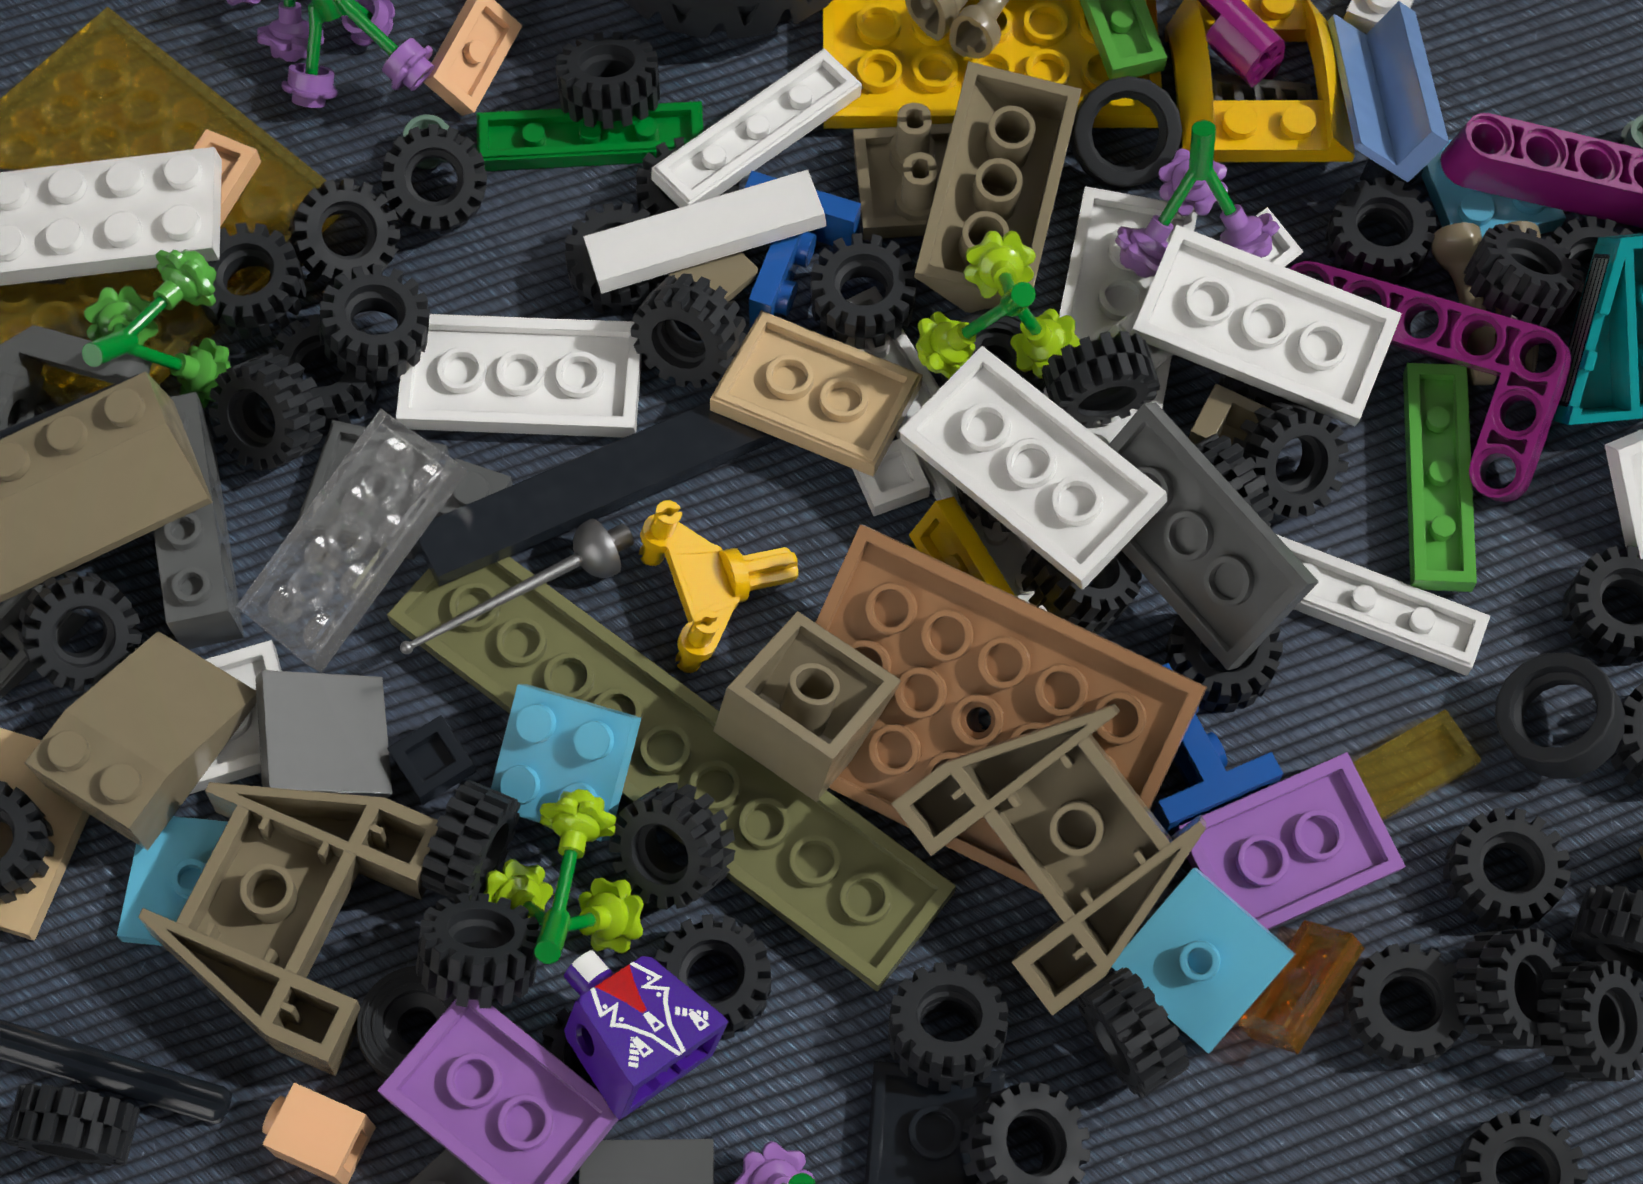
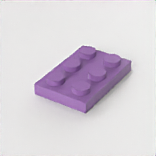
(1297, 844)
(498, 1099)

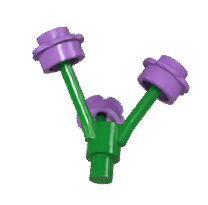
(367, 22)

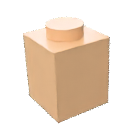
(317, 1134)

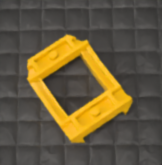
(1262, 128)

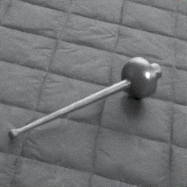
(594, 551)

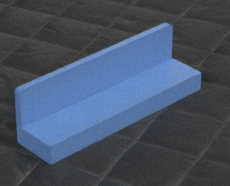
(1389, 91)

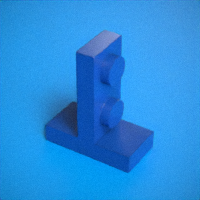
(774, 286)
(1209, 785)

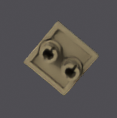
(899, 172)

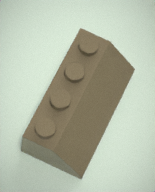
(996, 175)
(93, 482)

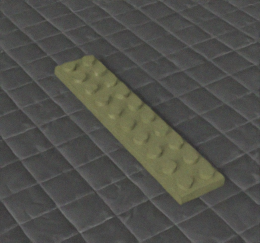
(797, 857)

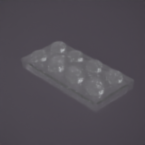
(351, 540)

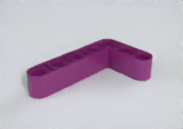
(1547, 168)
(1505, 361)

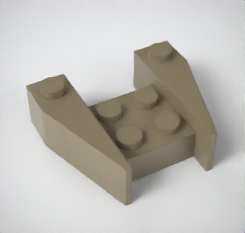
(1072, 832)
(273, 901)

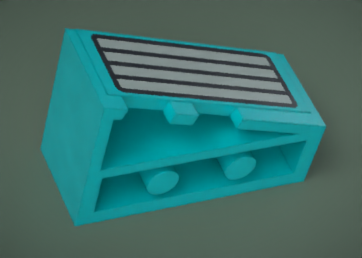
(1607, 338)

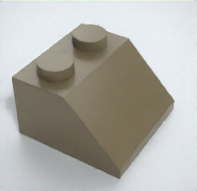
(805, 705)

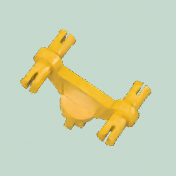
(708, 579)

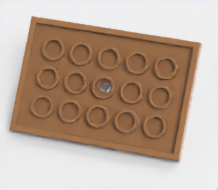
(978, 648)

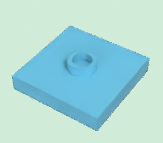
(166, 874)
(1204, 959)

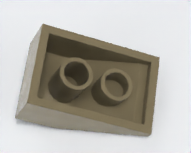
(142, 737)

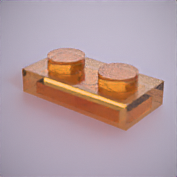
(1304, 988)

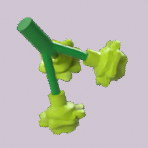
(1003, 267)
(607, 910)

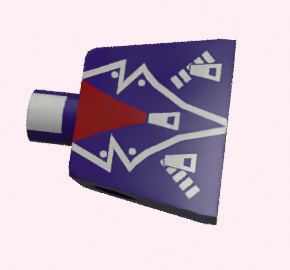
(637, 1029)

